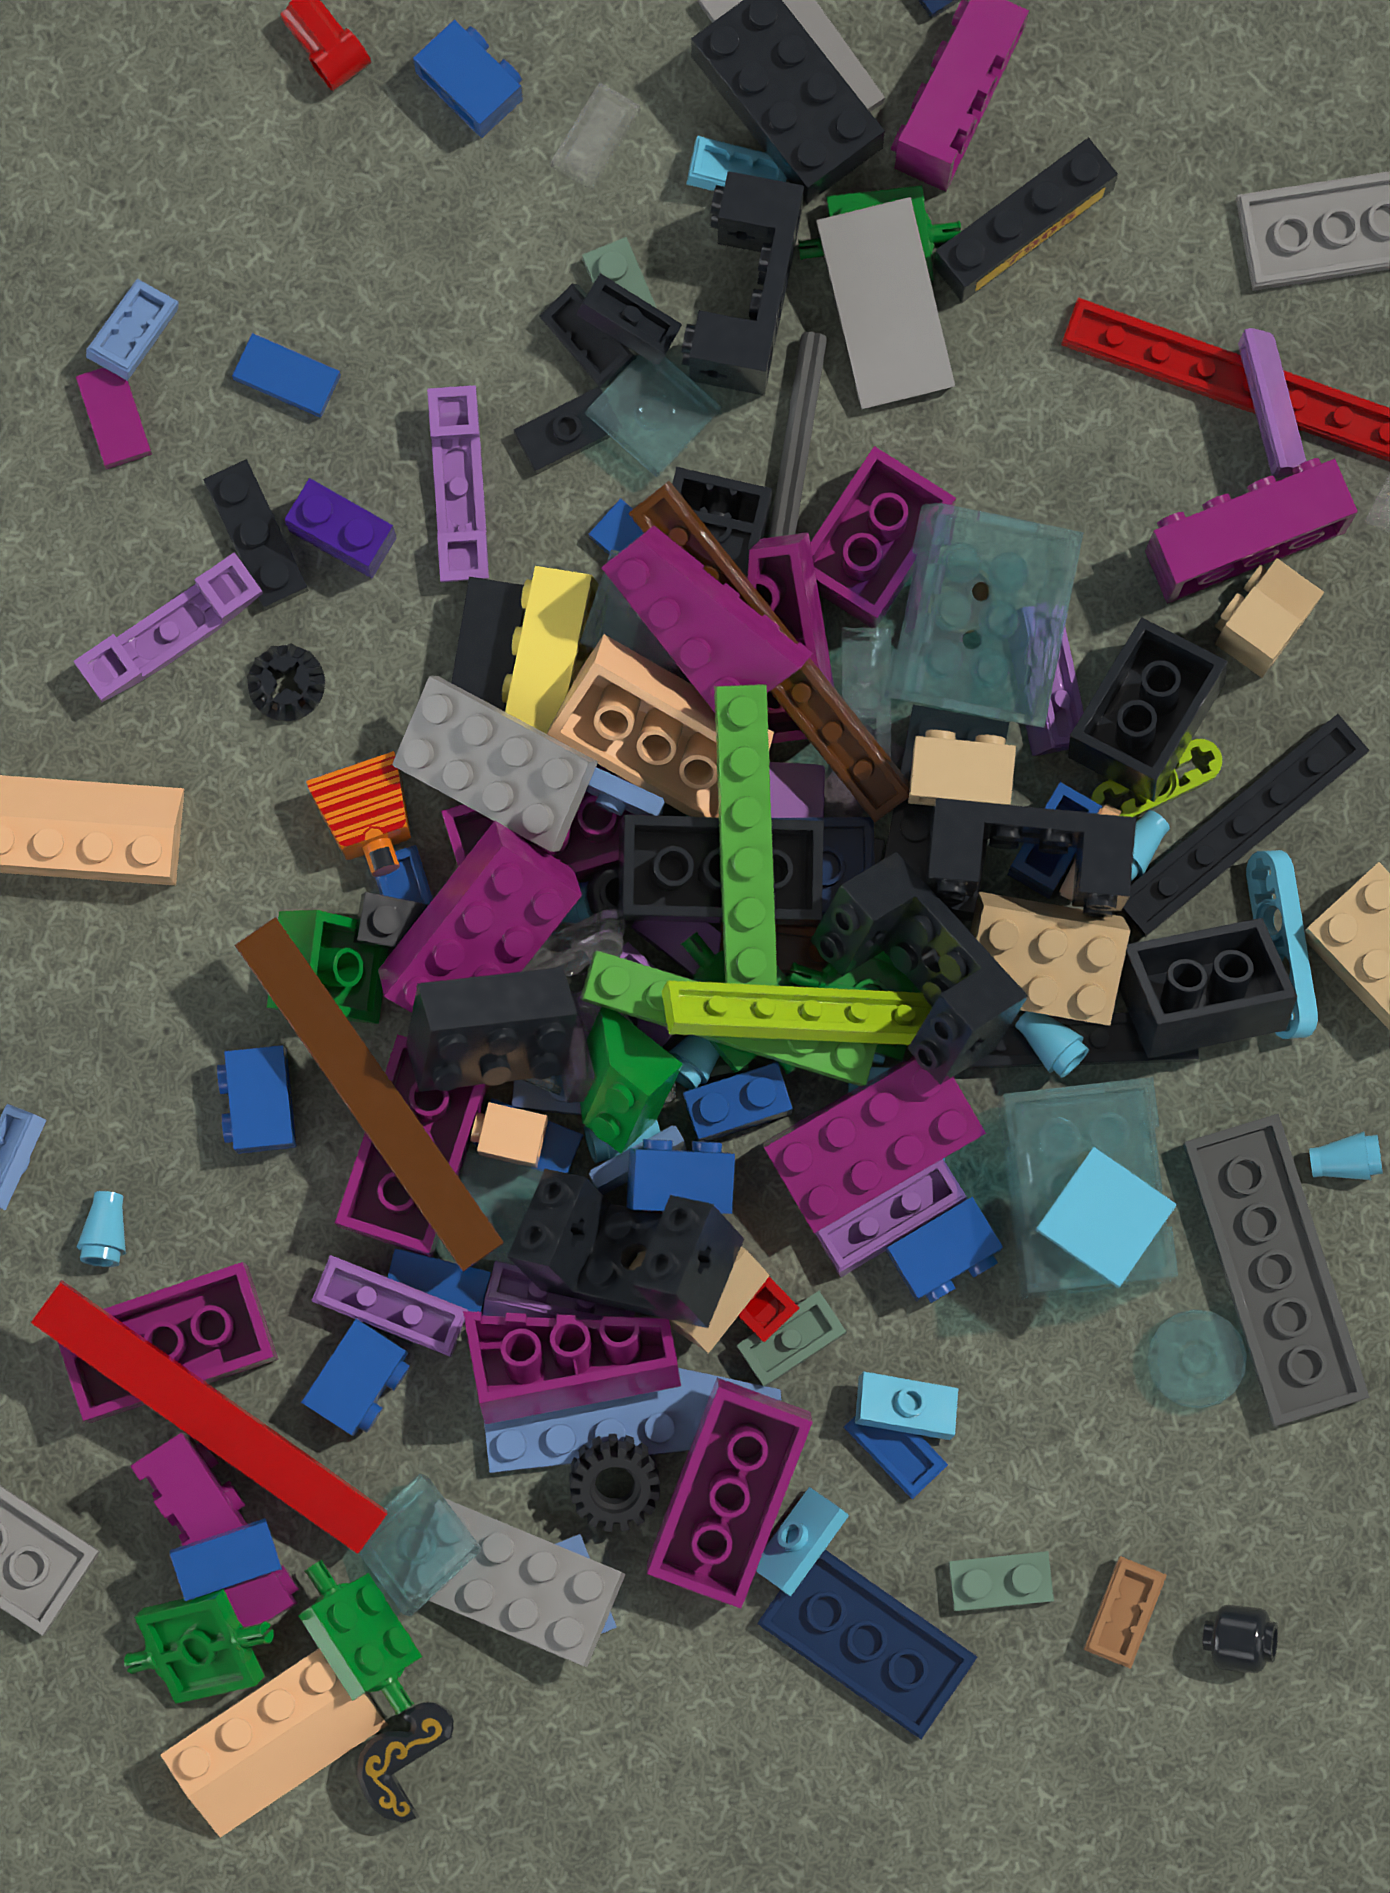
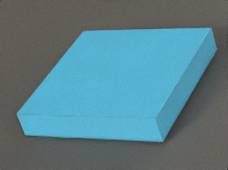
(1106, 1217)

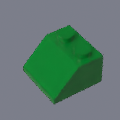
(342, 966)
(629, 1080)

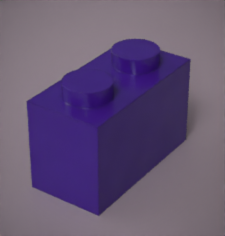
(340, 528)

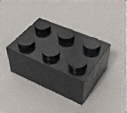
(1147, 709)
(1206, 988)
(491, 1029)

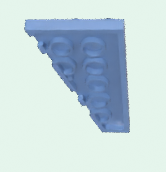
(658, 1419)

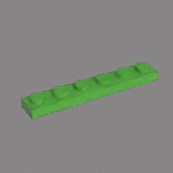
(745, 834)
(638, 993)

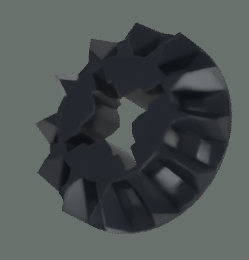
(288, 704)

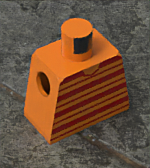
(365, 810)

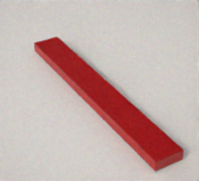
(1222, 376)
(209, 1416)

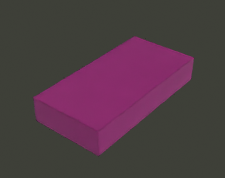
(113, 417)

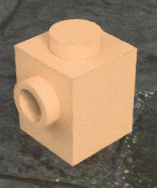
(510, 1134)

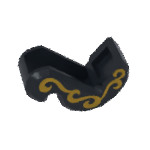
(394, 1750)

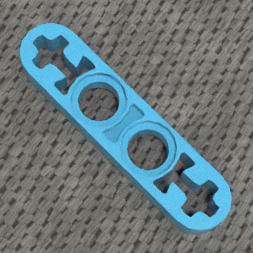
(1291, 938)

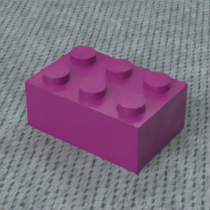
(869, 537)

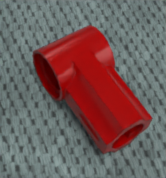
(331, 50)

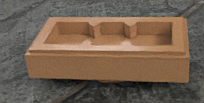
(1124, 1612)

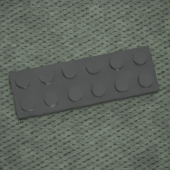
(1275, 1270)

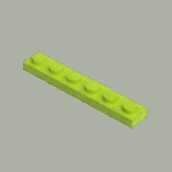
(793, 1012)

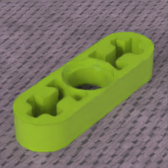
(1194, 780)

